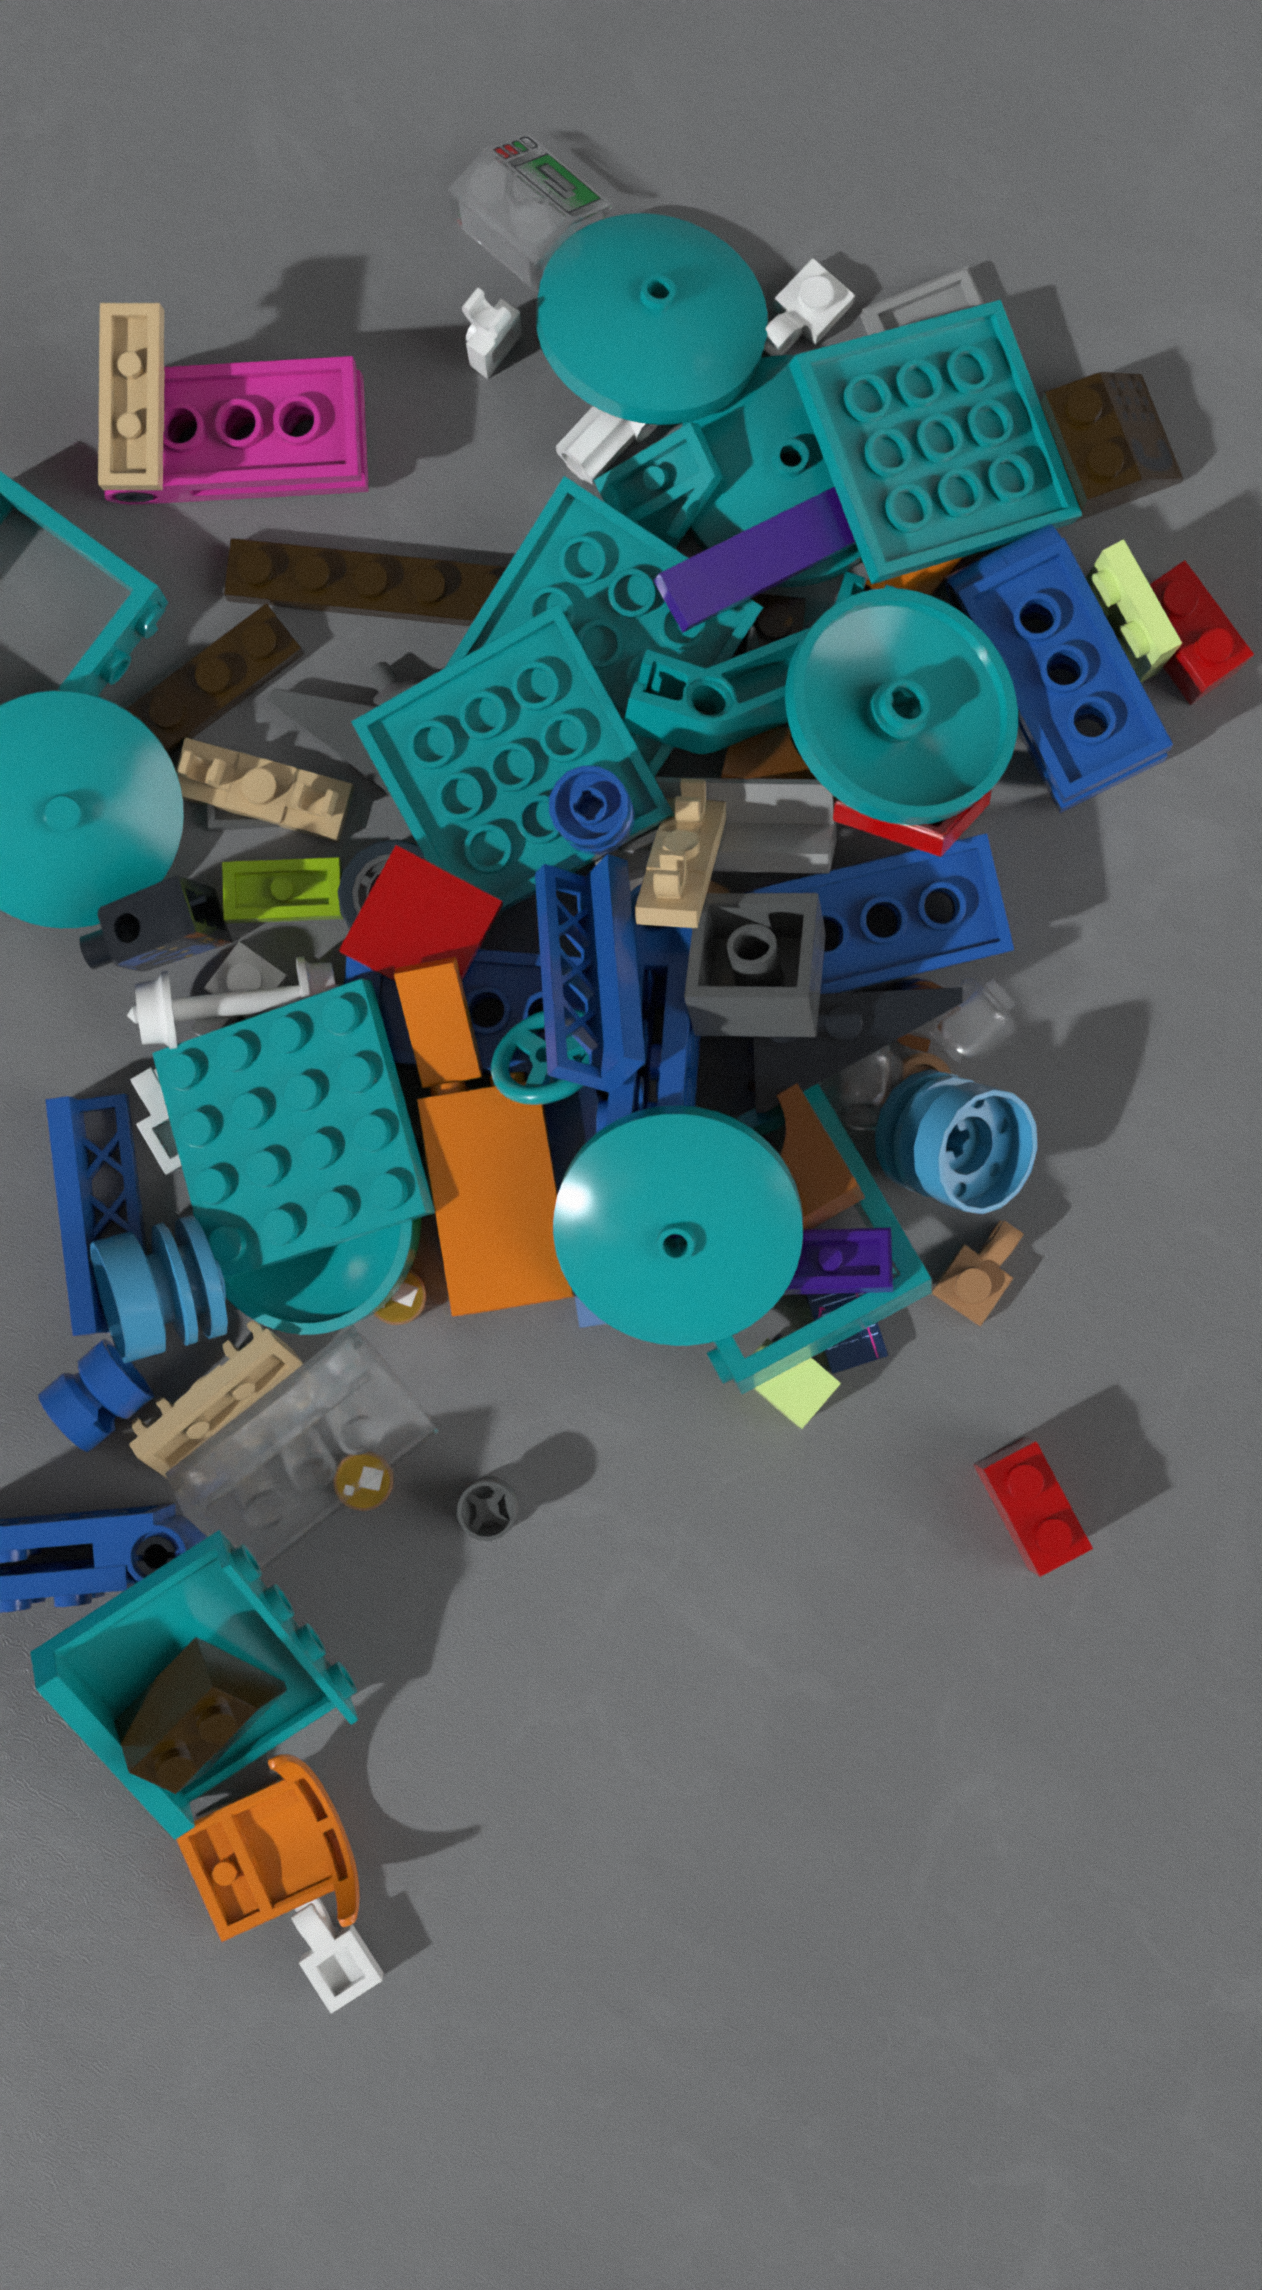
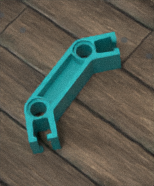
(740, 693)

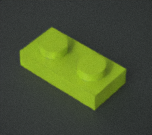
(281, 890)

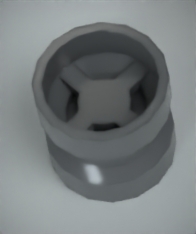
(480, 1516)

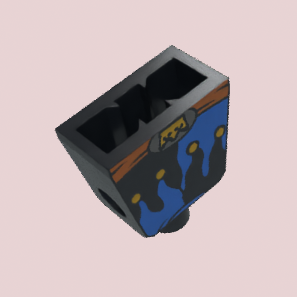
(157, 926)

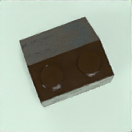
(1110, 440)
(193, 1715)

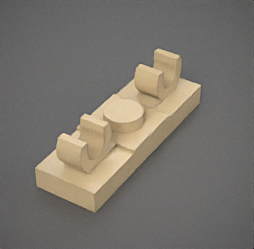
(131, 396)
(263, 789)
(682, 859)
(214, 1399)

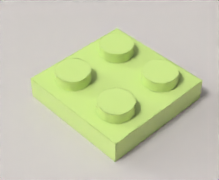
(1133, 610)

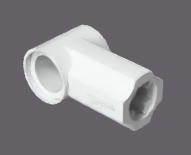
(598, 442)

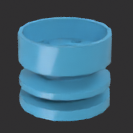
(956, 1141)
(170, 1285)

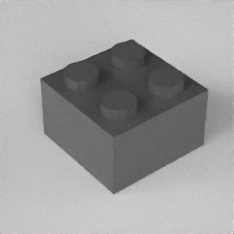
(756, 965)

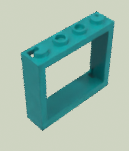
(136, 618)
(909, 1284)

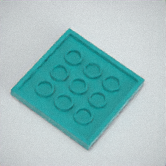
(934, 440)
(603, 579)
(487, 742)
(293, 1130)

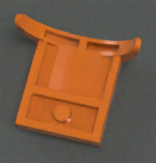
(272, 1852)

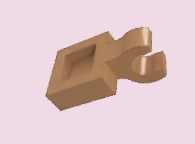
(973, 1279)

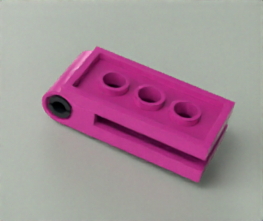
(270, 460)

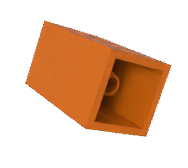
(492, 1197)

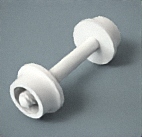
(158, 1011)

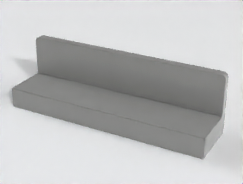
(766, 829)

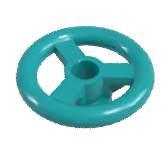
(539, 1086)

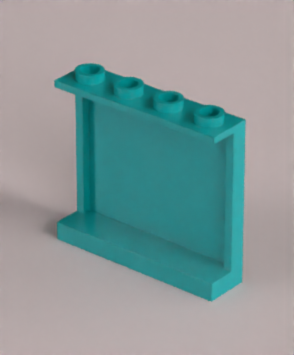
(123, 1645)

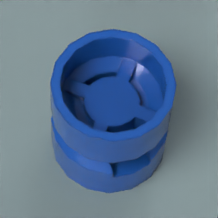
(592, 810)
(92, 1398)

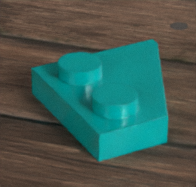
(664, 484)

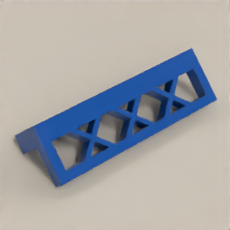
(604, 980)
(76, 1198)

